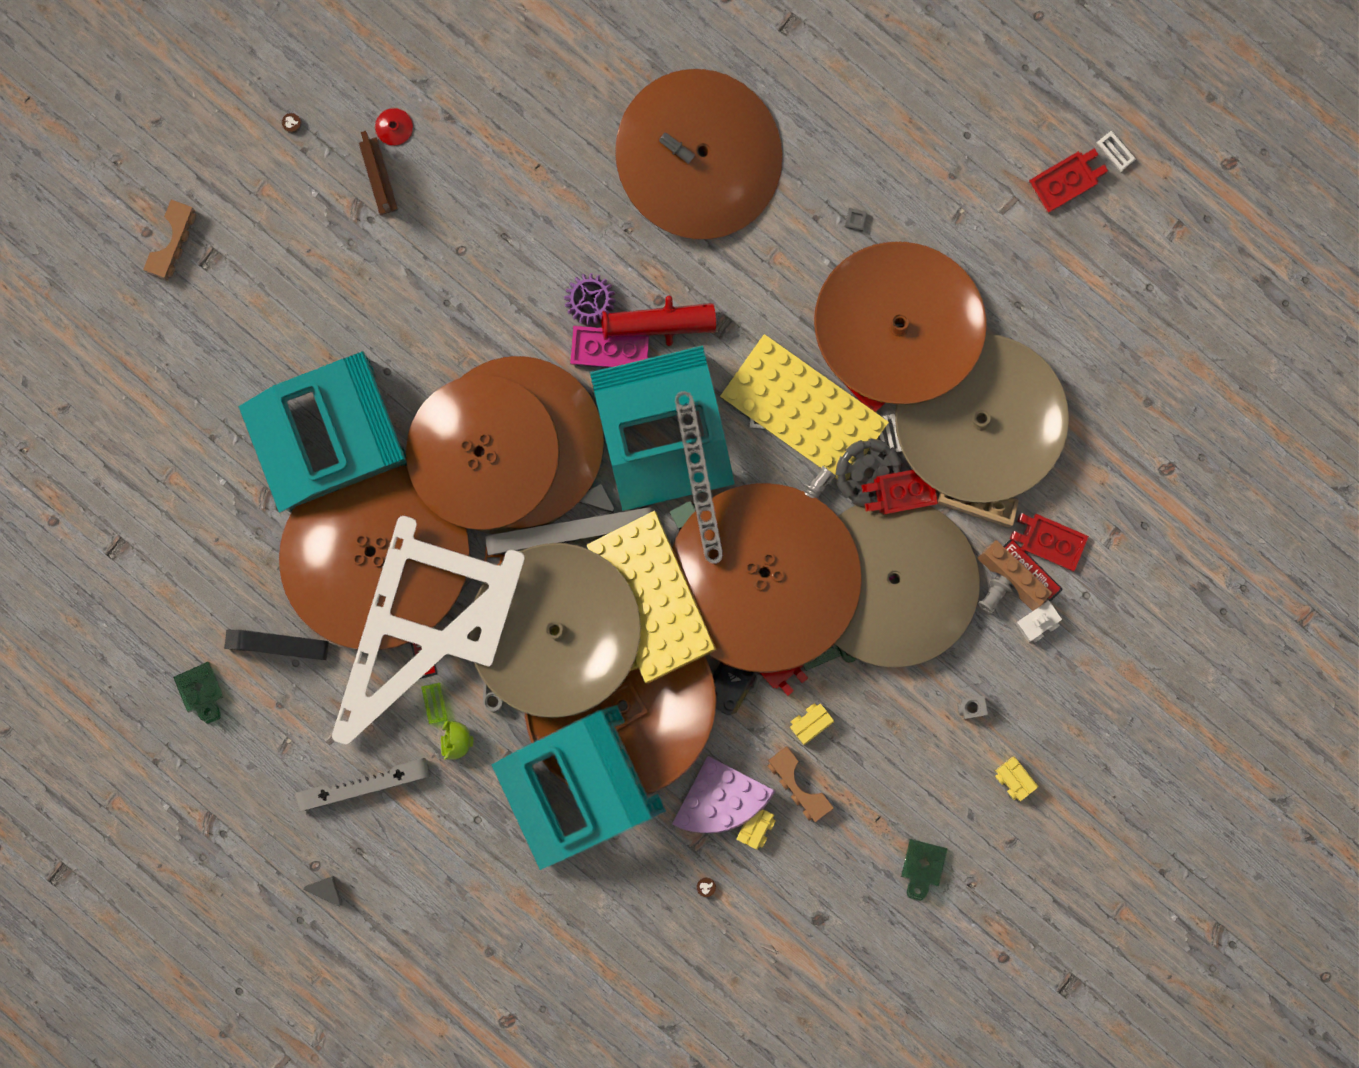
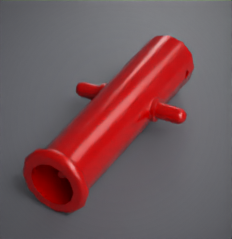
(660, 321)

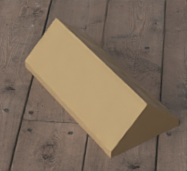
(998, 512)

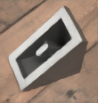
(598, 499)
(326, 890)

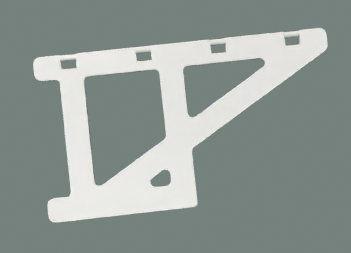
(486, 612)

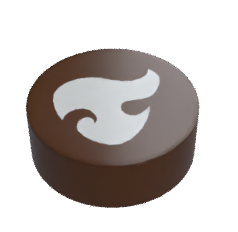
(291, 123)
(706, 887)

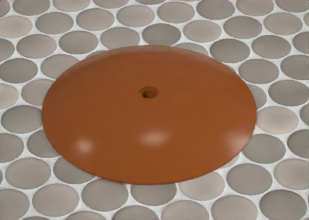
(712, 192)
(905, 286)
(576, 425)

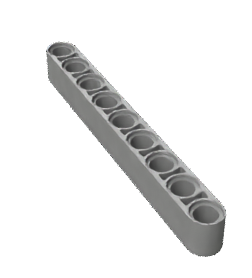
(710, 524)
(561, 532)

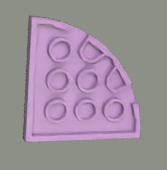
(721, 800)

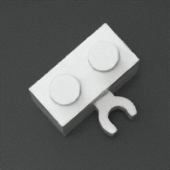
(1039, 621)

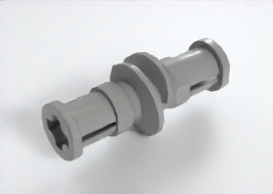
(819, 483)
(995, 594)

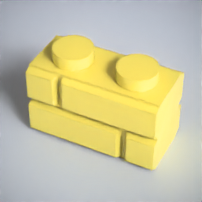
(811, 724)
(1016, 779)
(753, 831)

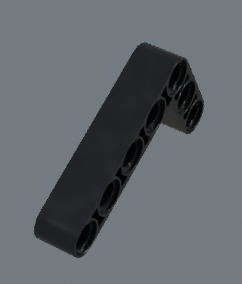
(276, 644)

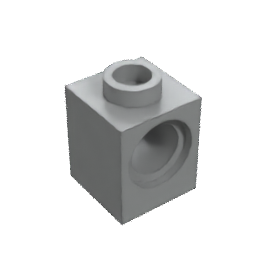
(981, 707)

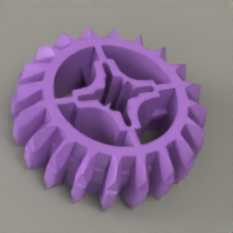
(583, 304)

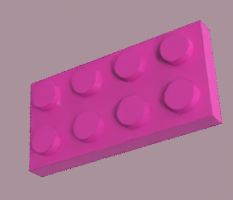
(592, 350)

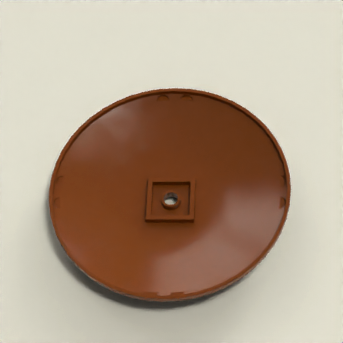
(334, 580)
(811, 582)
(662, 727)

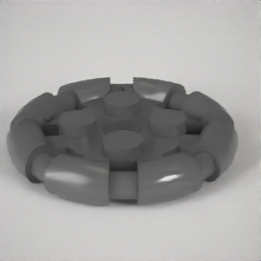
(860, 464)

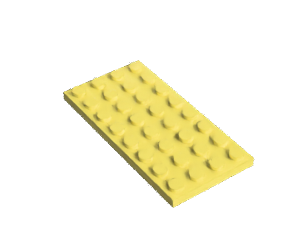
(801, 405)
(669, 616)

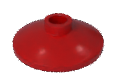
(396, 135)

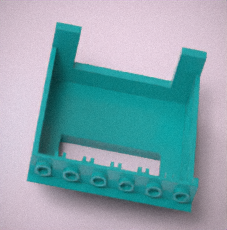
(647, 393)
(353, 419)
(598, 777)

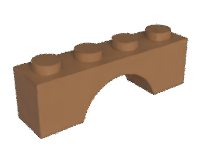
(162, 262)
(1001, 561)
(814, 804)

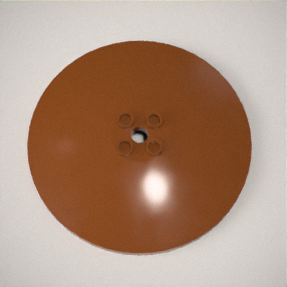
(517, 458)

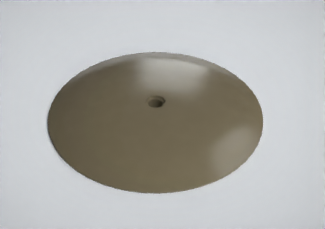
(1007, 452)
(934, 592)
(595, 641)

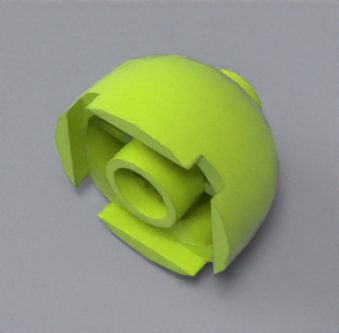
(456, 740)

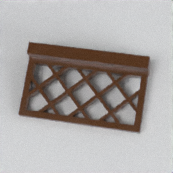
(377, 174)

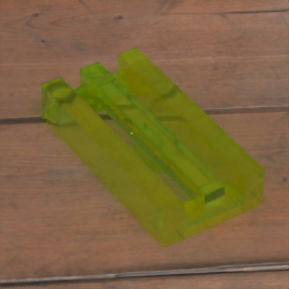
(442, 703)

